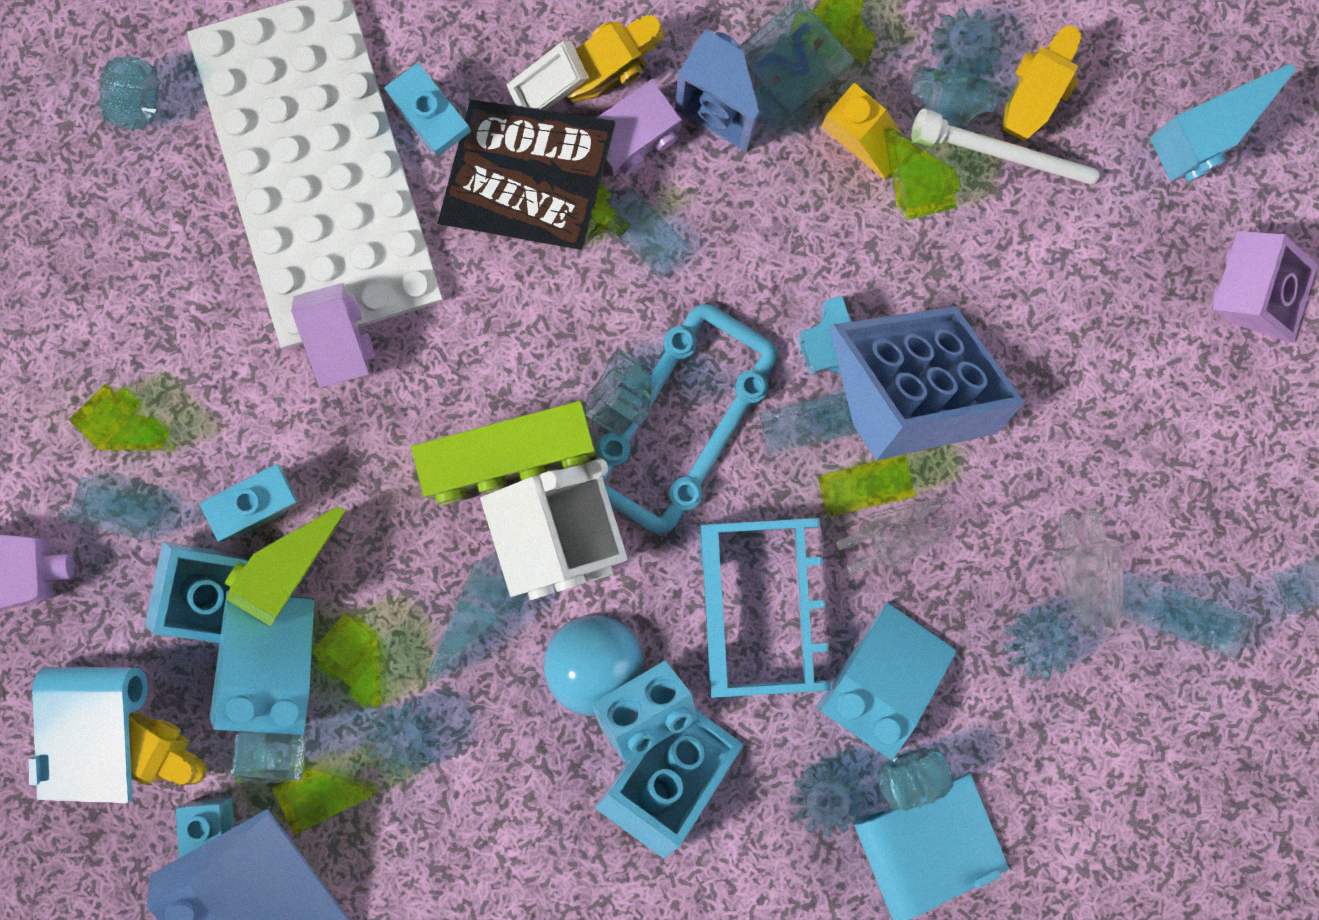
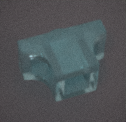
(953, 93)
(621, 394)

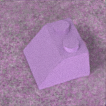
(1265, 284)

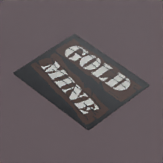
(527, 173)

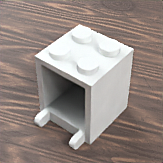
(555, 530)

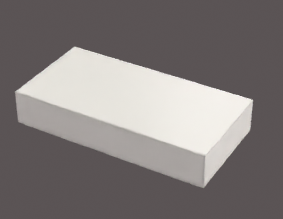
(549, 78)

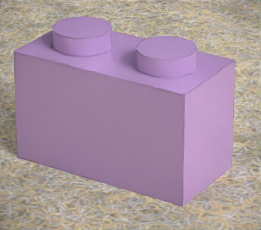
(642, 124)
(331, 334)

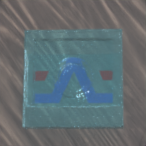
(795, 56)

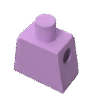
(29, 570)

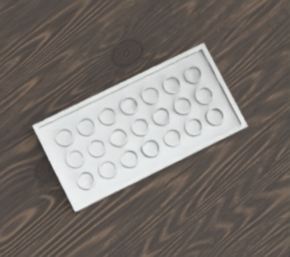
(314, 160)

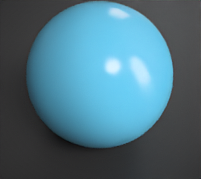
(590, 660)

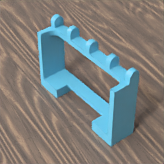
(714, 610)

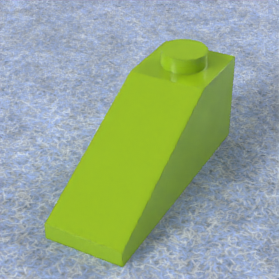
(276, 570)

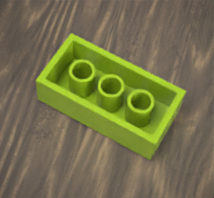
(503, 452)

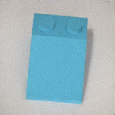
(1201, 136)
(190, 592)
(264, 670)
(887, 681)
(668, 787)

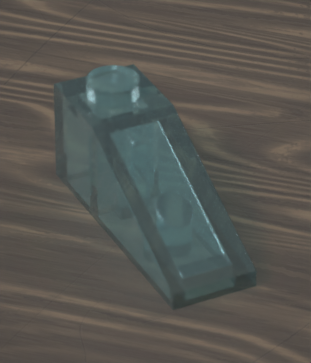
(807, 423)
(479, 612)
(1185, 617)

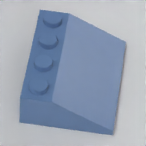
(920, 381)
(243, 876)

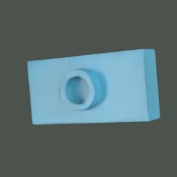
(427, 110)
(817, 341)
(249, 504)

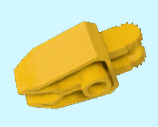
(616, 55)
(1042, 83)
(160, 753)

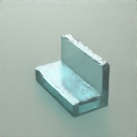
(115, 509)

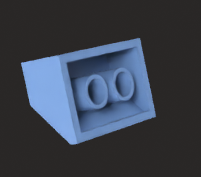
(718, 89)

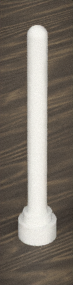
(932, 129)

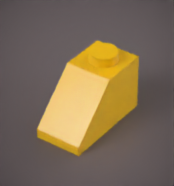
(859, 126)

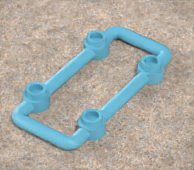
(750, 388)

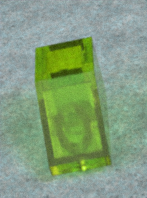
(117, 424)
(357, 657)

